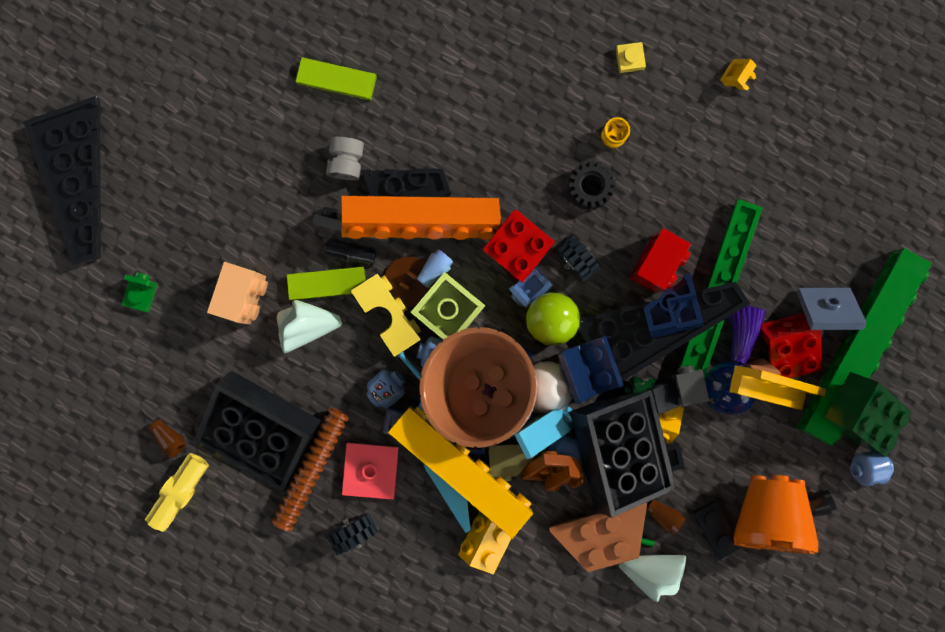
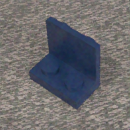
(590, 369)

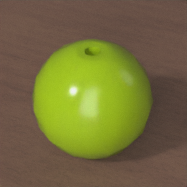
(553, 319)

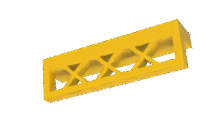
(772, 387)

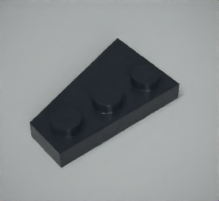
(407, 183)

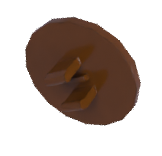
(403, 276)

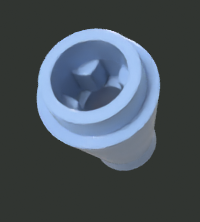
(434, 268)

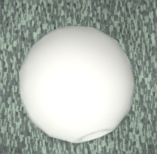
(551, 388)

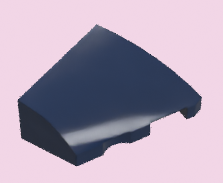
(674, 310)

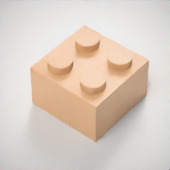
(237, 294)

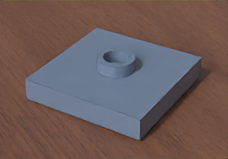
(831, 309)

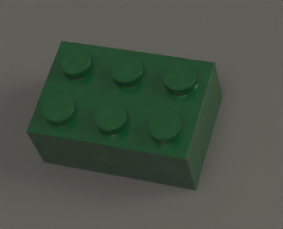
(868, 414)

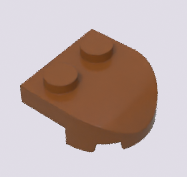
(554, 470)

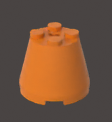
(776, 516)

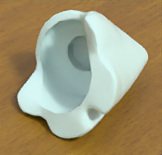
(304, 324)
(656, 574)

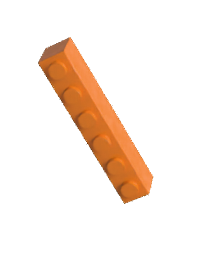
(419, 217)

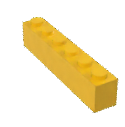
(461, 472)

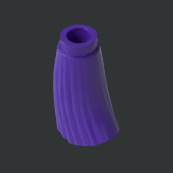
(745, 331)

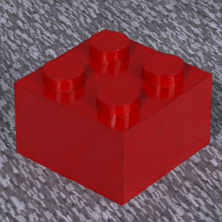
(660, 261)

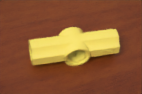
(176, 492)

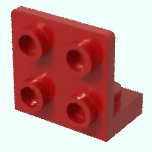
(518, 246)
(793, 345)

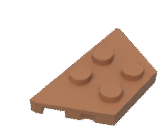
(602, 540)

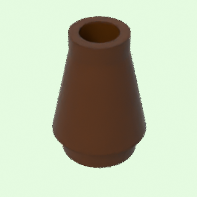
(167, 439)
(667, 518)

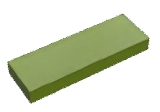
(336, 79)
(324, 283)

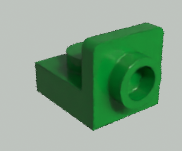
(139, 292)

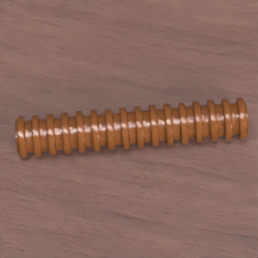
(309, 470)

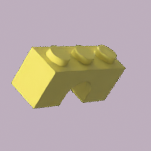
(401, 332)

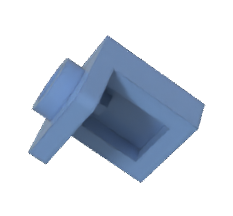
(534, 286)

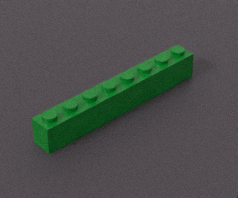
(862, 349)

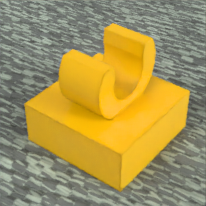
(738, 73)

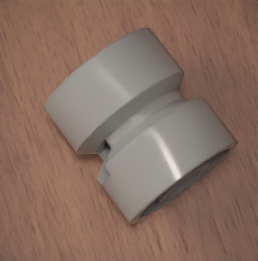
(345, 158)

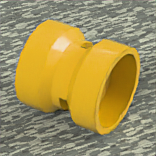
(617, 128)

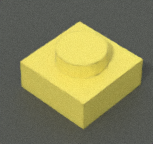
(630, 57)

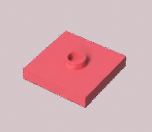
(370, 470)

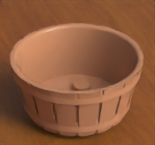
(458, 375)

